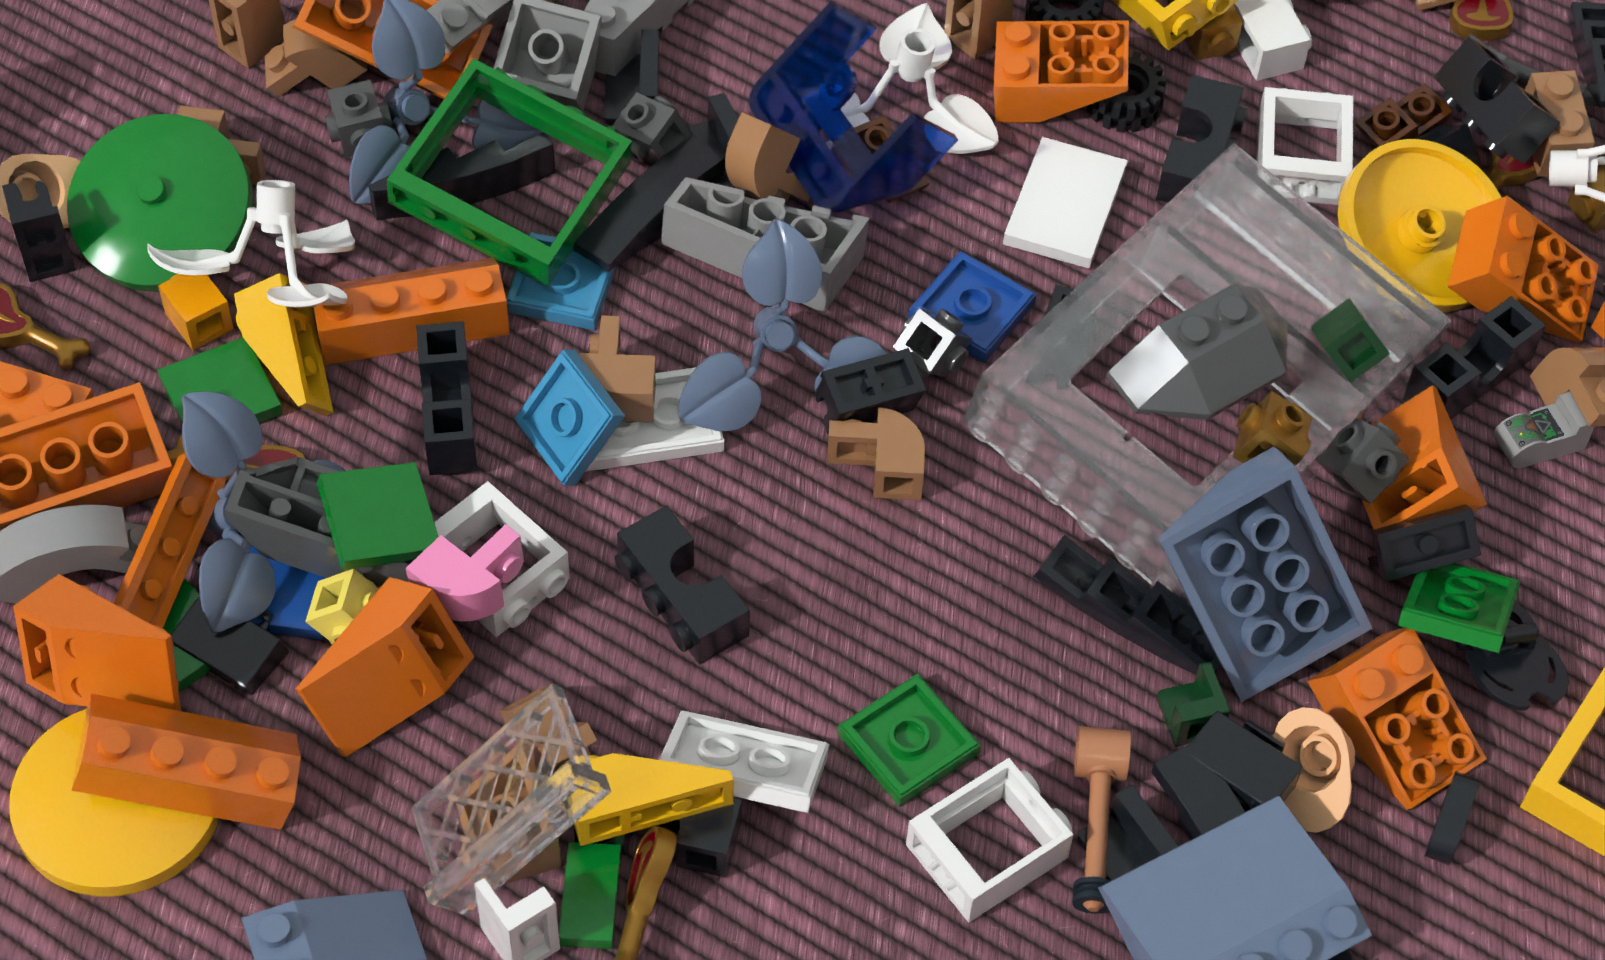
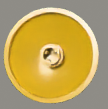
(1409, 211)
(90, 839)

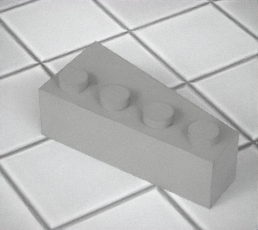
(623, 25)
(723, 225)

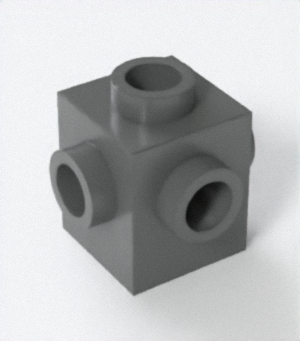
(351, 122)
(652, 127)
(921, 335)
(1364, 459)

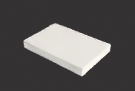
(1065, 202)
(664, 437)
(763, 762)

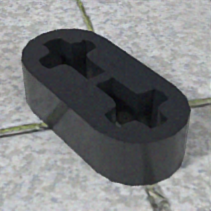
(1452, 818)

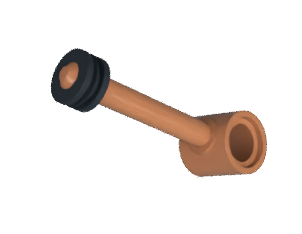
(1101, 758)

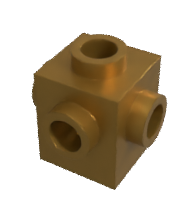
(1273, 424)

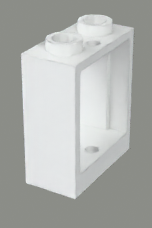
(1313, 109)
(546, 578)
(952, 871)

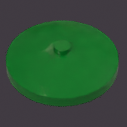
(161, 186)

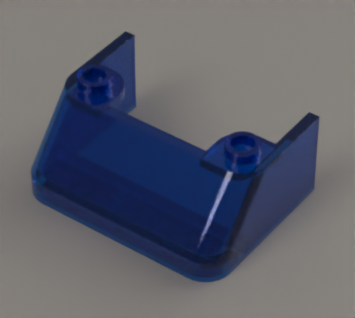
(805, 98)

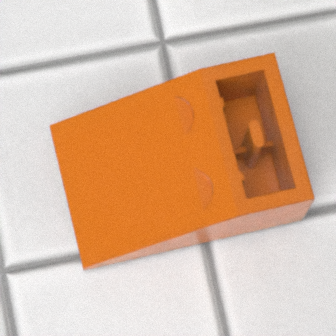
(1057, 67)
(1516, 255)
(1437, 467)
(88, 645)
(385, 665)
(1399, 716)

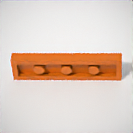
(169, 543)

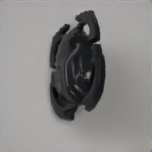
(1519, 667)

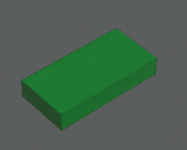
(590, 895)

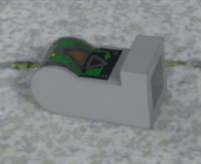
(1544, 433)

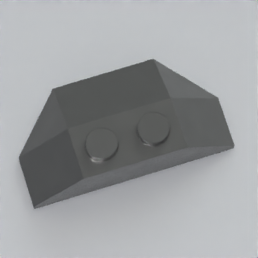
(1205, 357)
(286, 521)

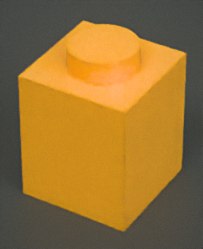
(196, 308)

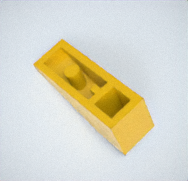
(285, 343)
(651, 794)

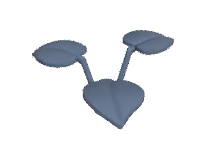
(402, 46)
(775, 271)
(216, 440)

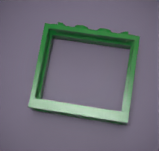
(477, 228)

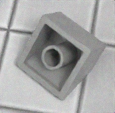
(551, 49)

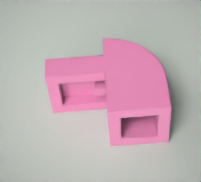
(466, 584)

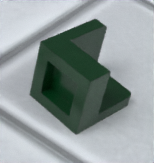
(1349, 340)
(1192, 705)

